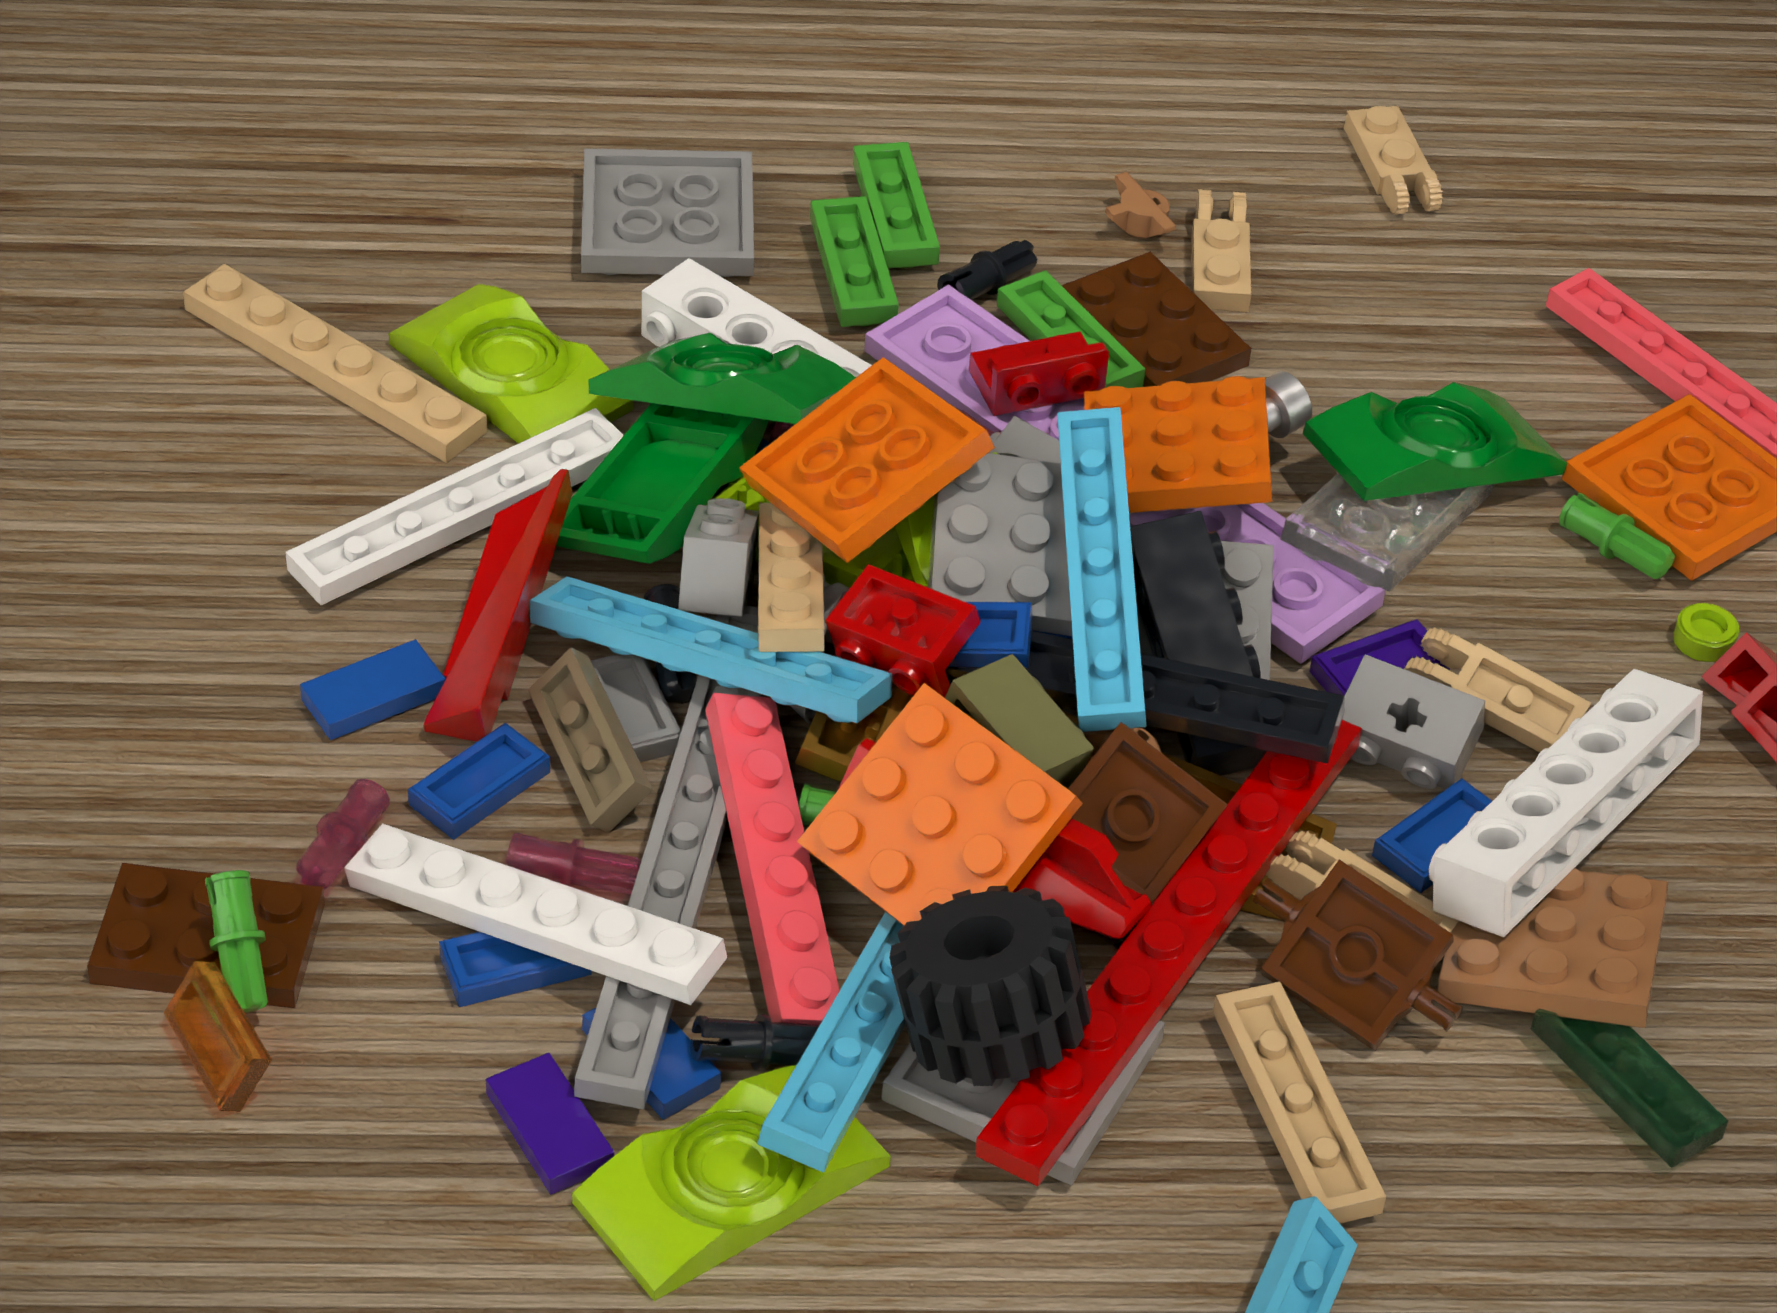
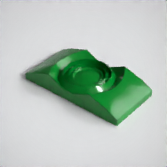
(726, 379)
(1430, 443)
(655, 478)

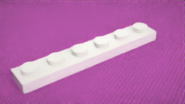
(448, 508)
(537, 913)

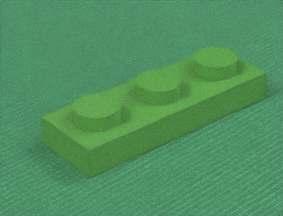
(897, 204)
(853, 261)
(1046, 309)

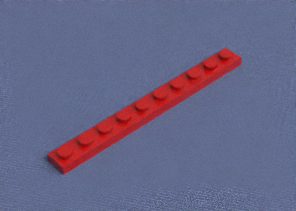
(1160, 958)

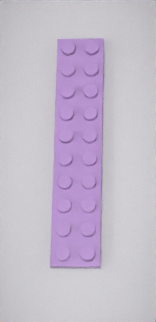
(934, 345)

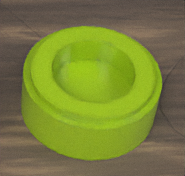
(1705, 631)

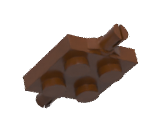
(1357, 954)

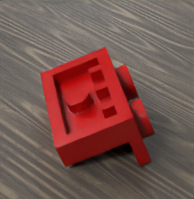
(1039, 372)
(901, 629)

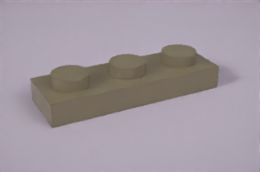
(590, 740)

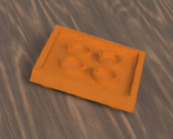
(1192, 442)
(866, 458)
(1684, 483)
(937, 812)

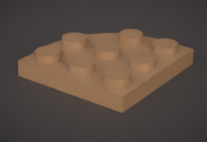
(1576, 953)

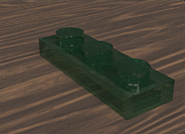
(1635, 1084)

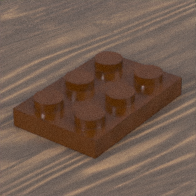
(1160, 322)
(164, 923)

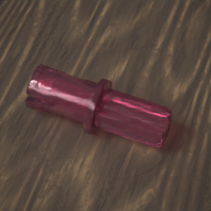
(342, 833)
(573, 863)

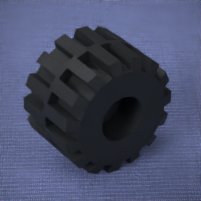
(990, 985)

